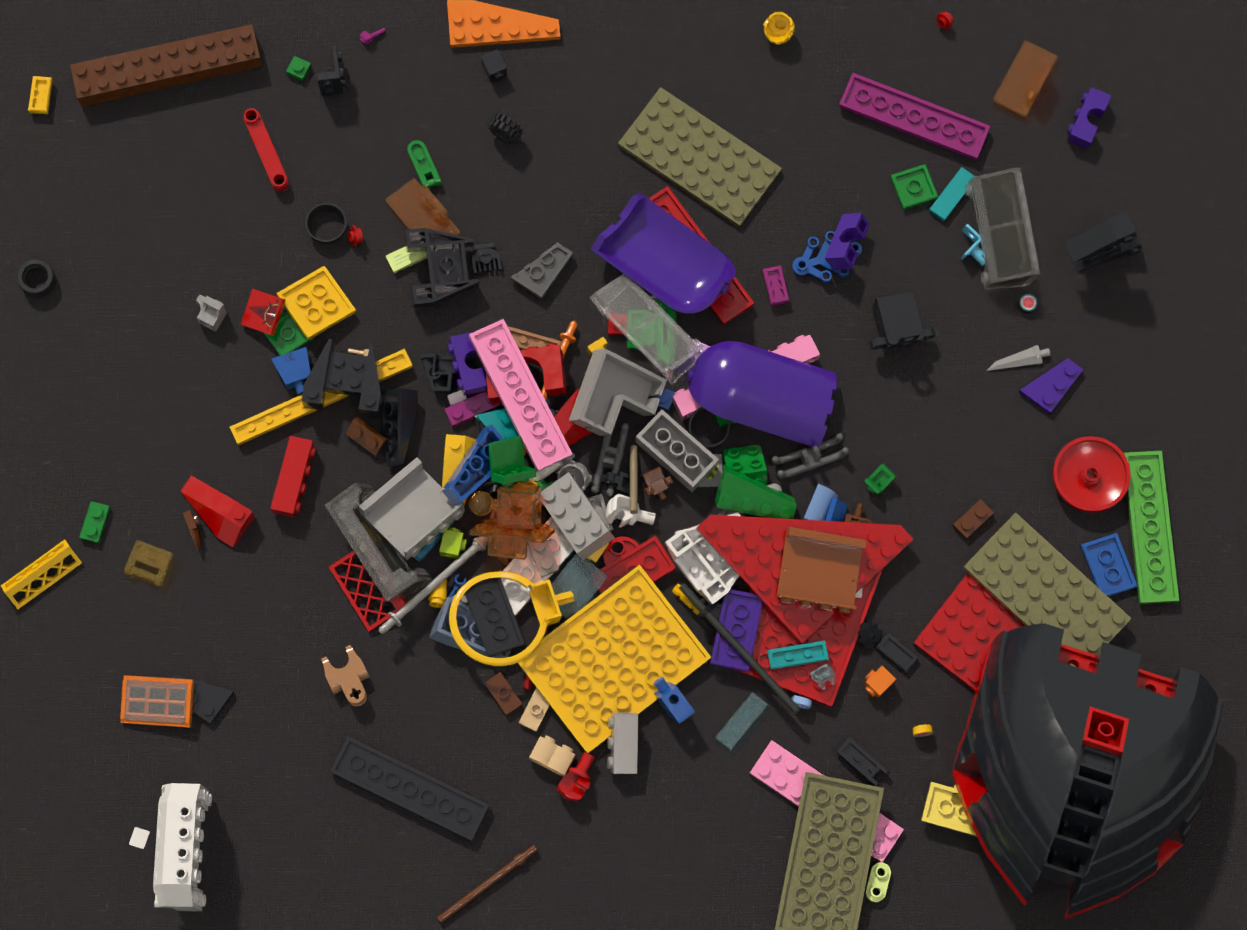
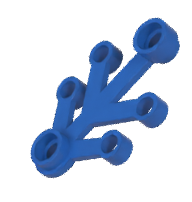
(819, 260)

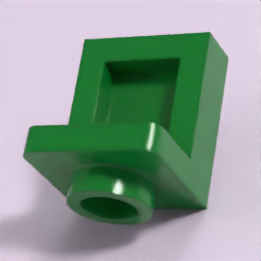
(880, 479)

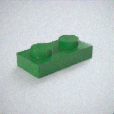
(95, 522)

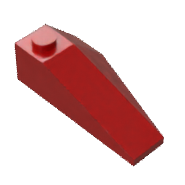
(570, 431)
(221, 513)

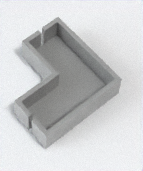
(612, 384)

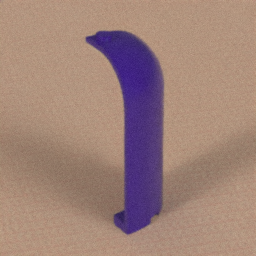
(665, 257)
(764, 391)

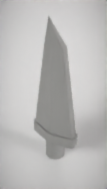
(1024, 358)

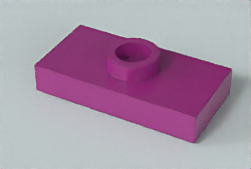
(775, 285)

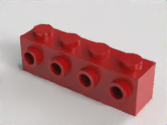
(292, 477)

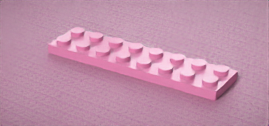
(520, 395)
(786, 776)

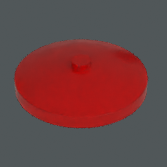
(1091, 474)

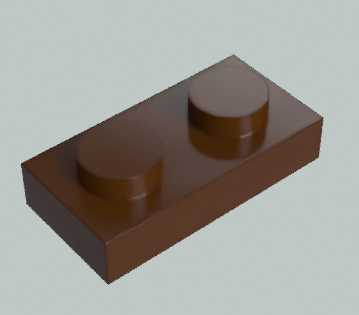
(366, 436)
(973, 519)

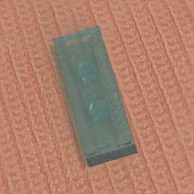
(741, 721)

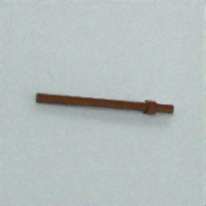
(518, 860)

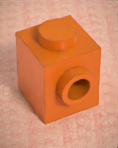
(878, 682)

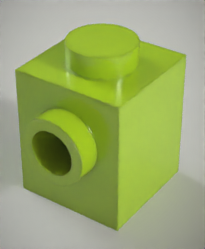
(452, 543)

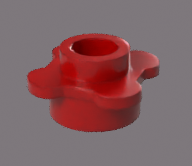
(355, 235)

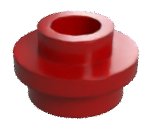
(945, 20)

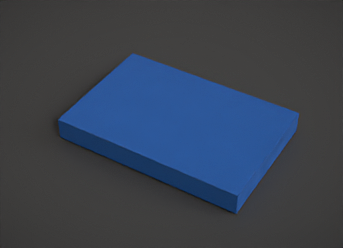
(1109, 565)

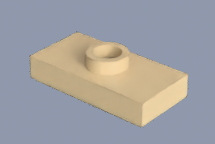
(534, 711)

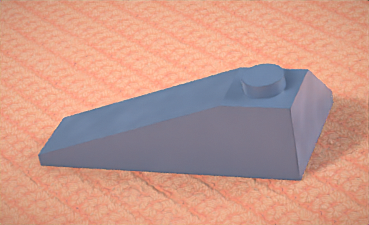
(442, 633)

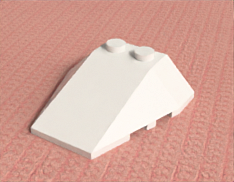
(701, 564)

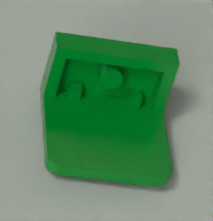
(748, 461)
(508, 462)

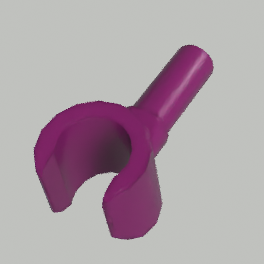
(367, 38)

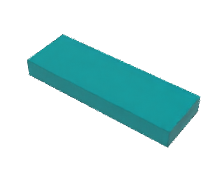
(951, 195)
(797, 655)

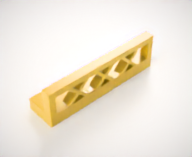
(36, 569)

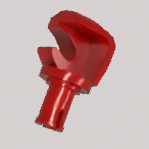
(576, 780)

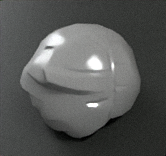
(578, 472)

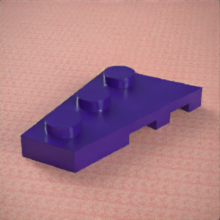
(1052, 385)

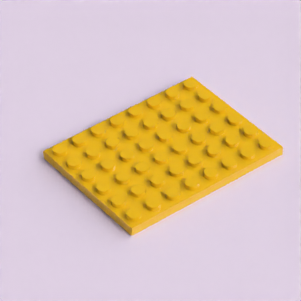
(612, 656)

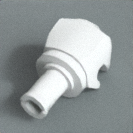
(619, 508)

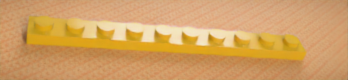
(294, 409)

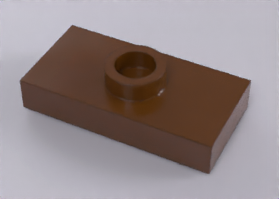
(503, 693)

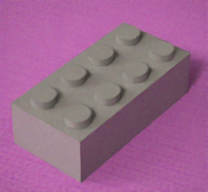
(677, 450)
(576, 516)

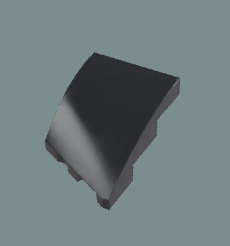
(441, 373)

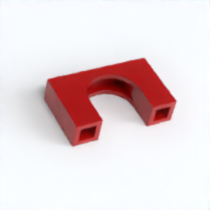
(550, 360)

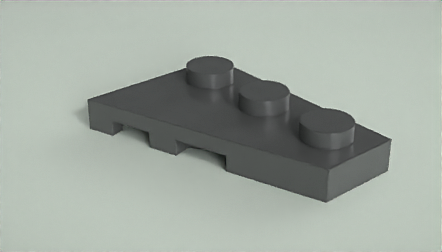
(543, 271)

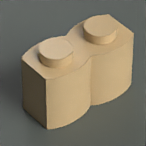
(552, 756)

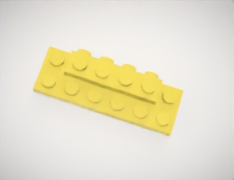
(945, 809)

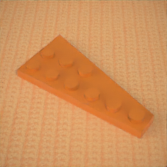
(488, 24)

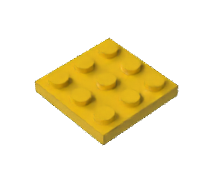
(316, 303)

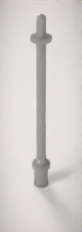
(479, 544)

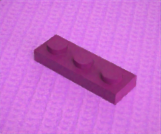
(466, 409)

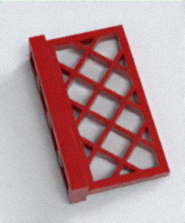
(397, 603)

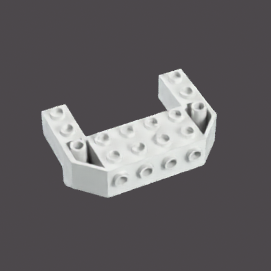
(168, 887)

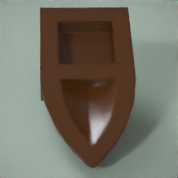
(193, 523)

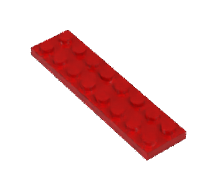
(736, 299)

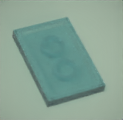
(582, 580)

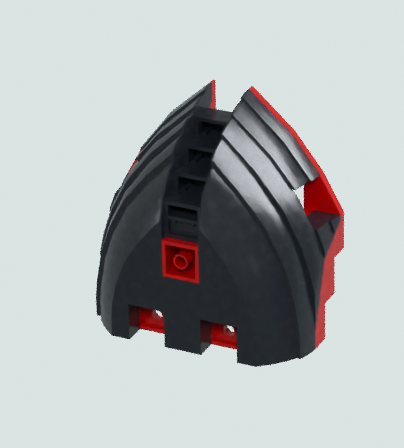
(1082, 765)

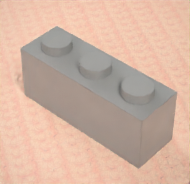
(623, 742)

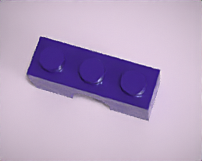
(1093, 104)
(841, 252)
(469, 380)

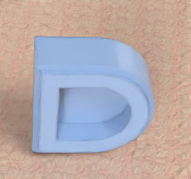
(802, 702)

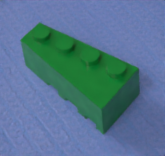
(752, 497)

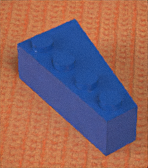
(473, 468)

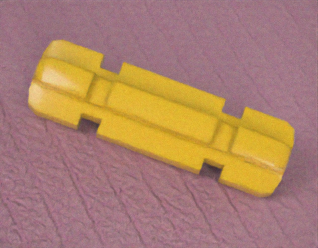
(684, 599)

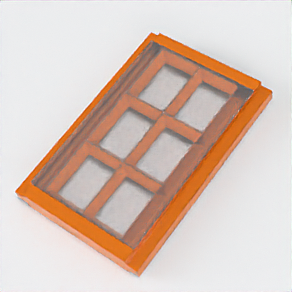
(157, 701)

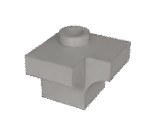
(211, 312)

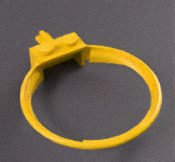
(545, 605)

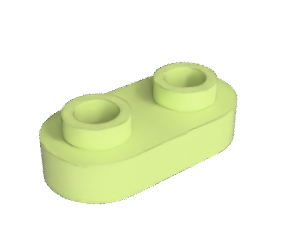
(878, 882)

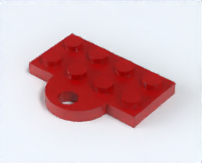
(648, 555)

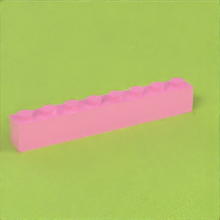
(801, 349)

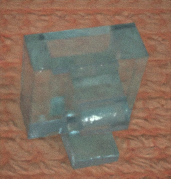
(822, 675)

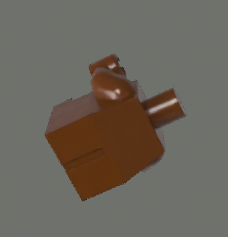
(656, 483)

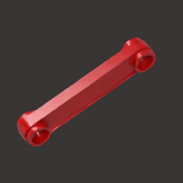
(266, 149)

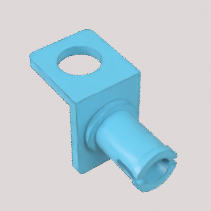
(974, 250)

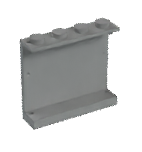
(410, 510)

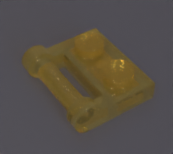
(150, 556)

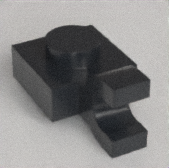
(621, 482)

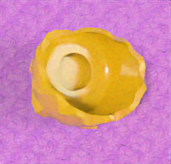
(779, 28)

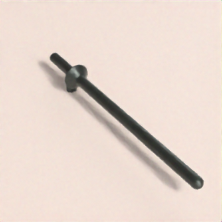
(705, 611)

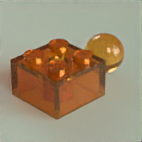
(515, 505)

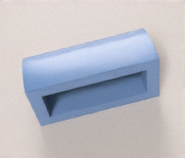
(820, 503)

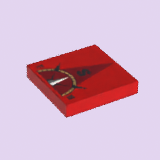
(263, 312)

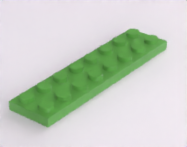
(1151, 529)

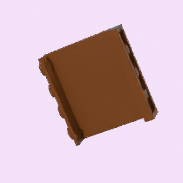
(820, 569)

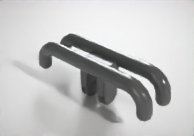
(810, 457)
(610, 459)

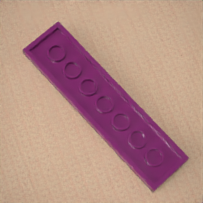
(914, 116)

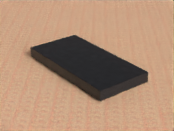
(493, 617)

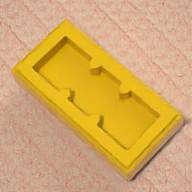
(40, 95)

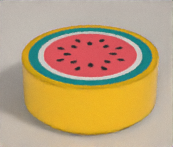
(922, 730)

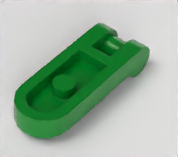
(423, 164)

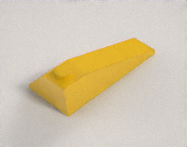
(455, 450)

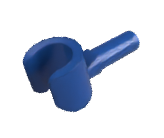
(457, 585)

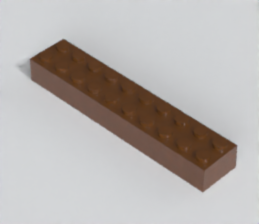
(166, 65)

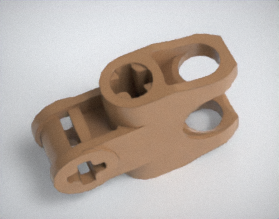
(348, 678)

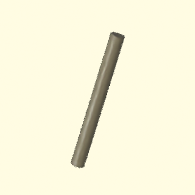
(633, 480)

